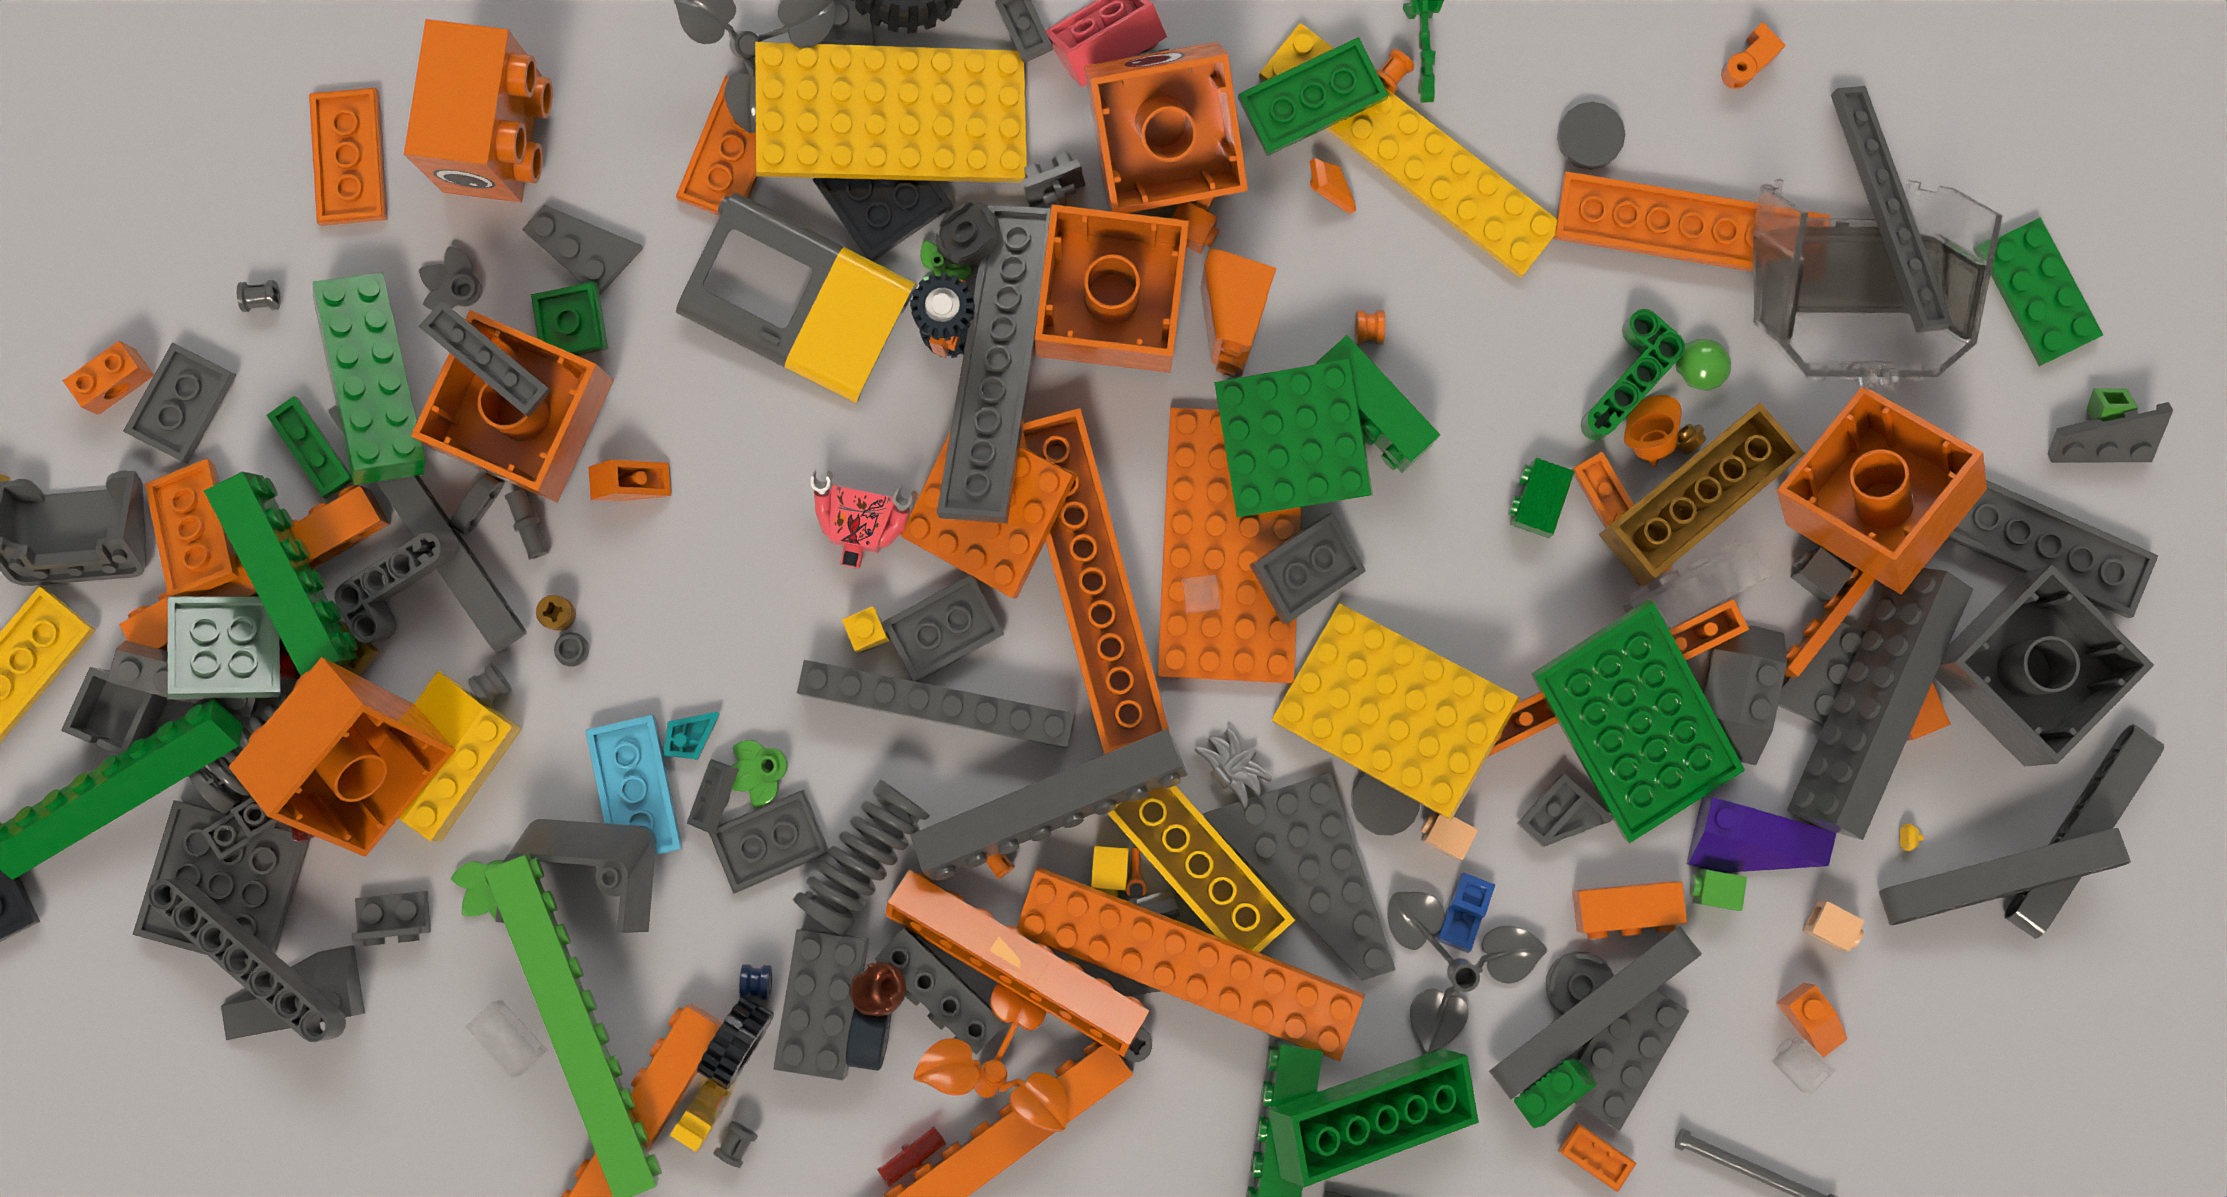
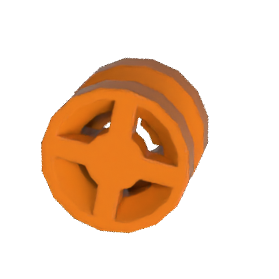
(1369, 327)

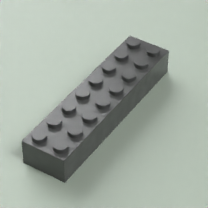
(1879, 703)

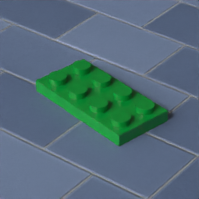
(1312, 96)
(2042, 293)

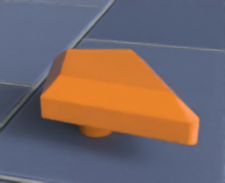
(1331, 184)

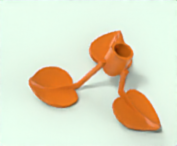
(952, 1071)

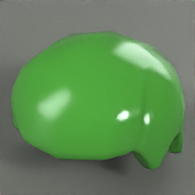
(1704, 364)

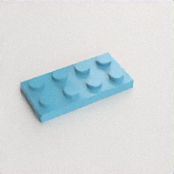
(634, 779)

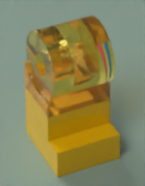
(701, 1115)

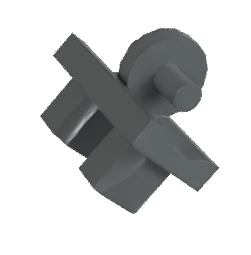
(1053, 183)

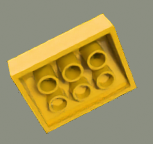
(480, 742)

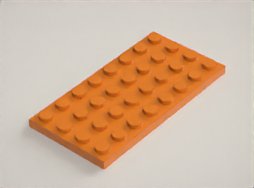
(1206, 539)

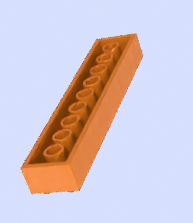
(1097, 590)

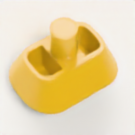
(1910, 837)

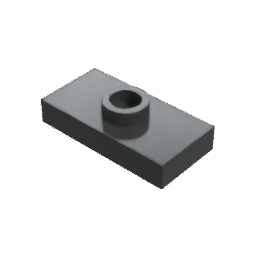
(712, 796)

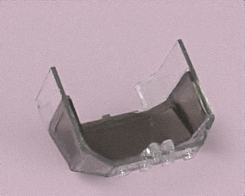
(1835, 300)

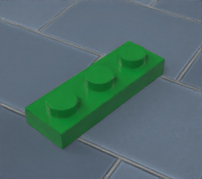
(310, 447)

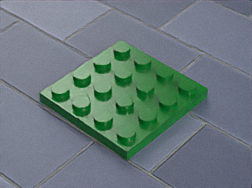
(1293, 438)

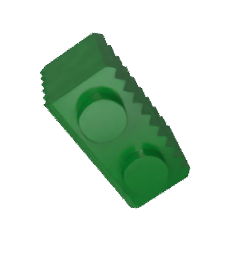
(1541, 497)
(1555, 1092)

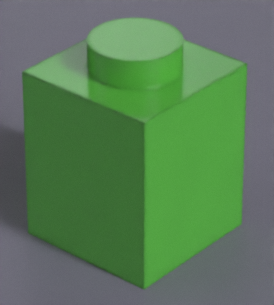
(1718, 889)

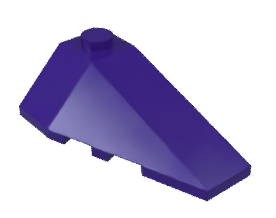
(1747, 839)

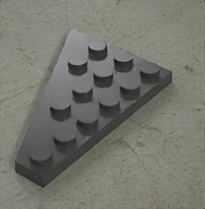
(1308, 856)

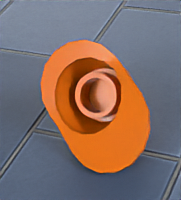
(1654, 428)

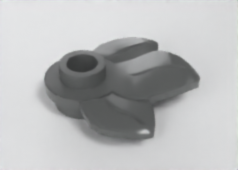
(448, 279)

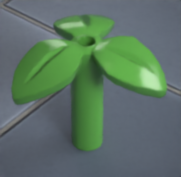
(935, 261)

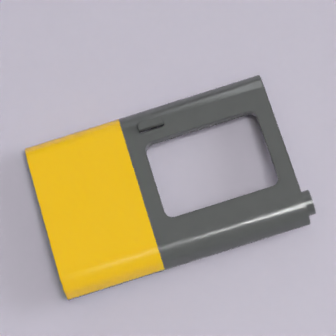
(839, 319)

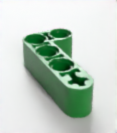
(1629, 382)

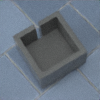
(112, 712)

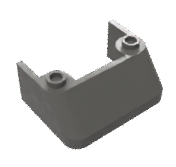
(619, 851)

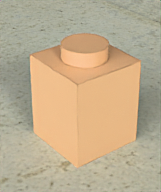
(1447, 835)
(1834, 926)

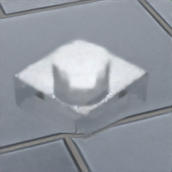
(1201, 594)

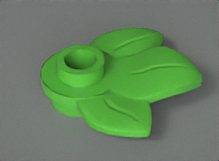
(754, 775)
(478, 896)

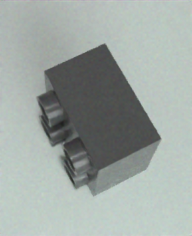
(2040, 667)

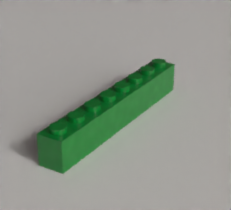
(117, 786)

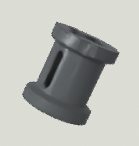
(258, 296)
(737, 1133)

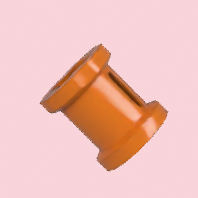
(1395, 69)

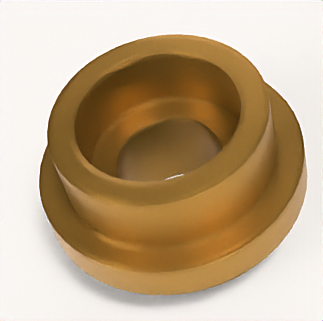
(1690, 438)

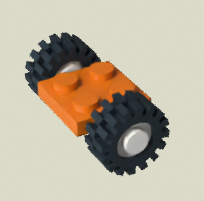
(943, 313)

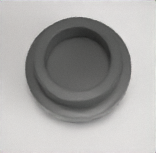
(571, 649)

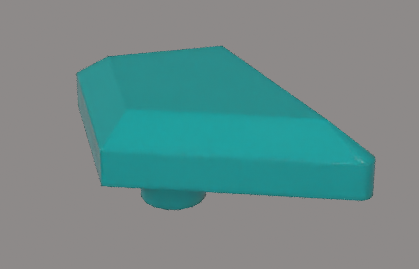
(689, 735)

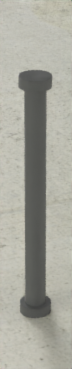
(1685, 1141)

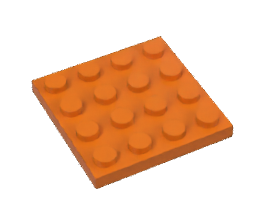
(990, 550)

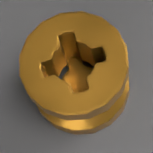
(563, 612)

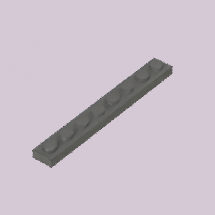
(1891, 209)

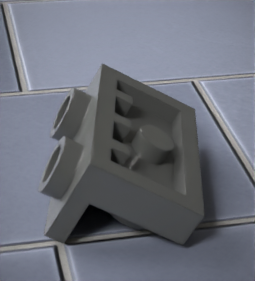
(392, 915)

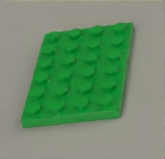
(1638, 721)

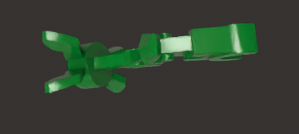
(1425, 9)

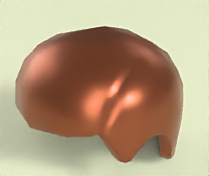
(878, 989)

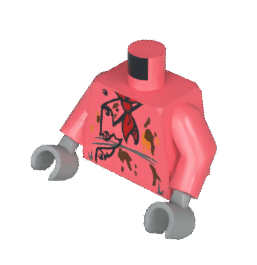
(859, 518)

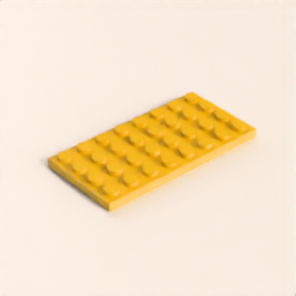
(889, 113)

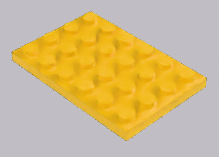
(1396, 710)

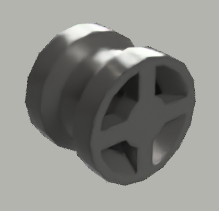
(489, 684)
(1141, 1054)

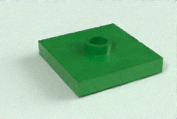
(571, 318)

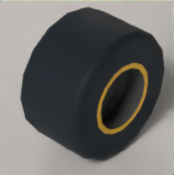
(867, 1041)

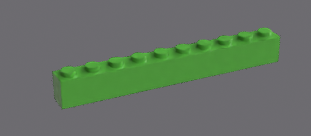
(573, 1027)

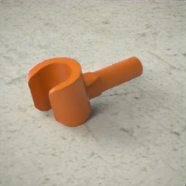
(1135, 873)

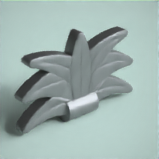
(1234, 766)

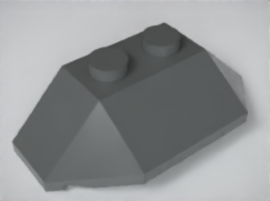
(1746, 688)

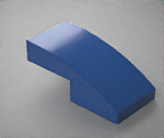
(1465, 912)

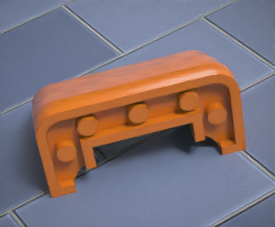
(1233, 304)

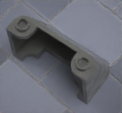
(72, 533)

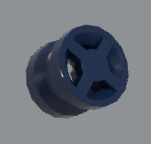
(756, 981)

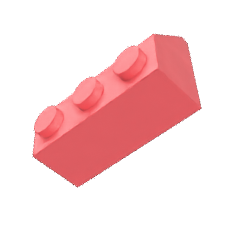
(1105, 33)

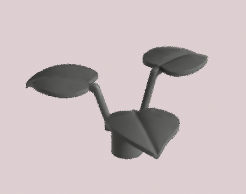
(707, 20)
(1509, 958)

